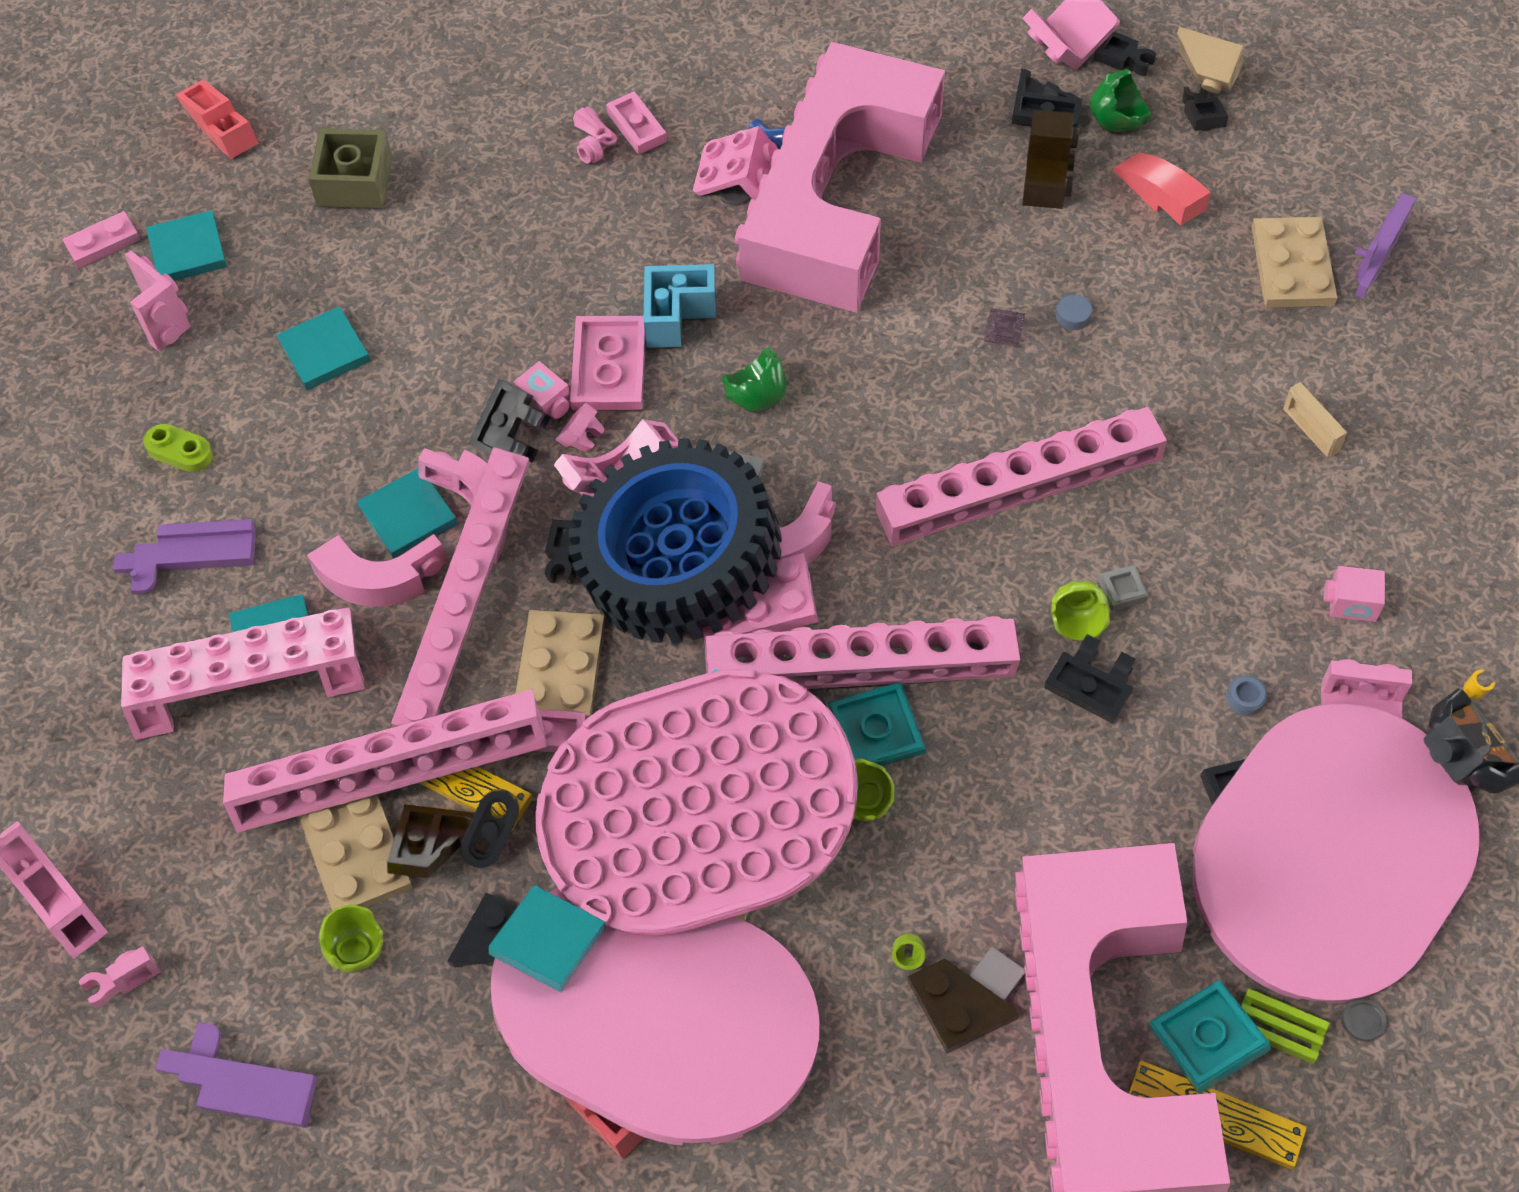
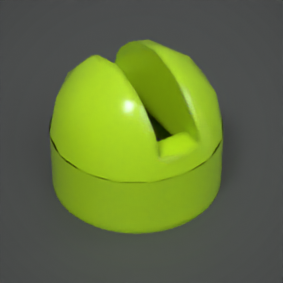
(918, 951)

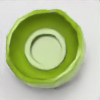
(1080, 610)
(874, 792)
(350, 938)

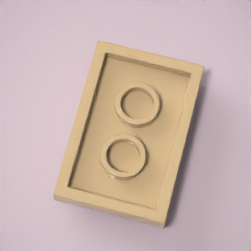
(1293, 262)
(561, 659)
(352, 852)

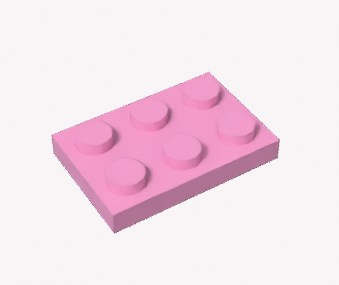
(608, 363)
(784, 605)

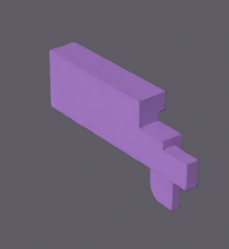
(1383, 244)
(189, 547)
(237, 1086)

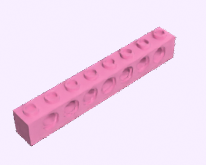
(1141, 445)
(882, 666)
(383, 761)

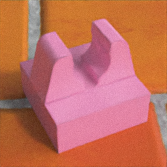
(575, 429)

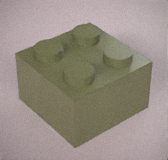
(350, 168)

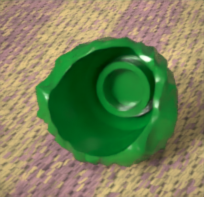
(1118, 103)
(758, 385)

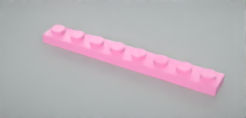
(462, 588)

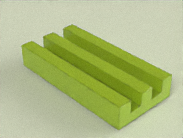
(1298, 1016)

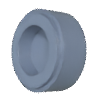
(1074, 312)
(1246, 695)

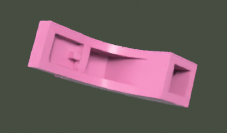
(581, 471)
(457, 476)
(812, 529)
(372, 581)
(48, 891)

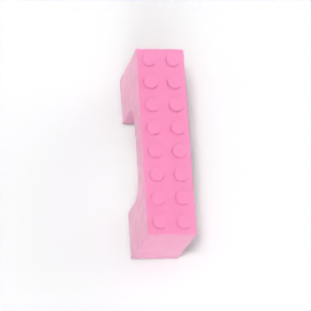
(850, 106)
(1072, 920)

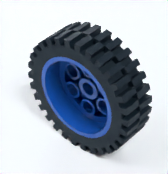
(681, 518)

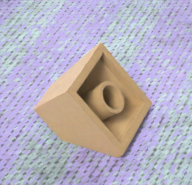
(1210, 59)

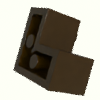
(1050, 159)

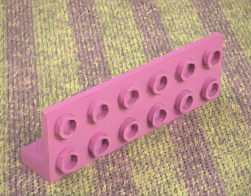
(235, 661)

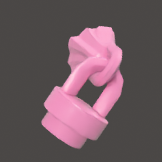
(589, 147)

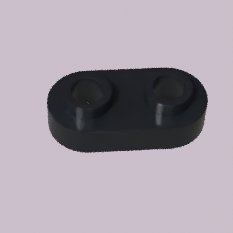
(491, 827)

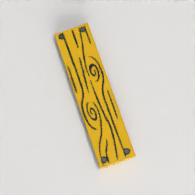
(470, 786)
(1241, 1123)

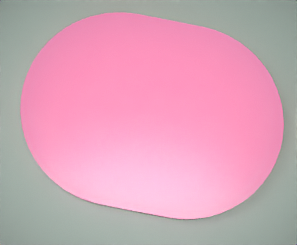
(697, 802)
(1334, 854)
(669, 1030)

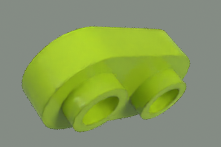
(175, 447)

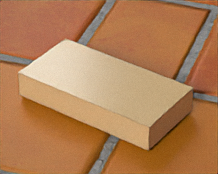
(1314, 420)

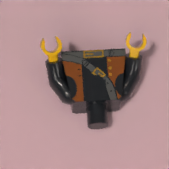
(1469, 743)

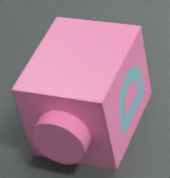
(549, 391)
(1356, 593)

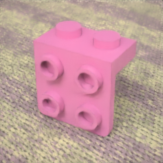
(1073, 30)
(735, 161)
(158, 305)
(1366, 685)

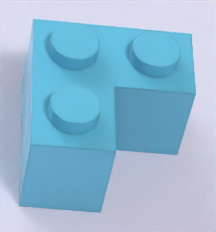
(675, 295)

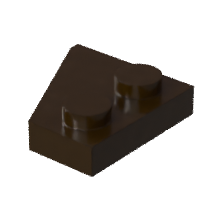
(426, 839)
(958, 1004)

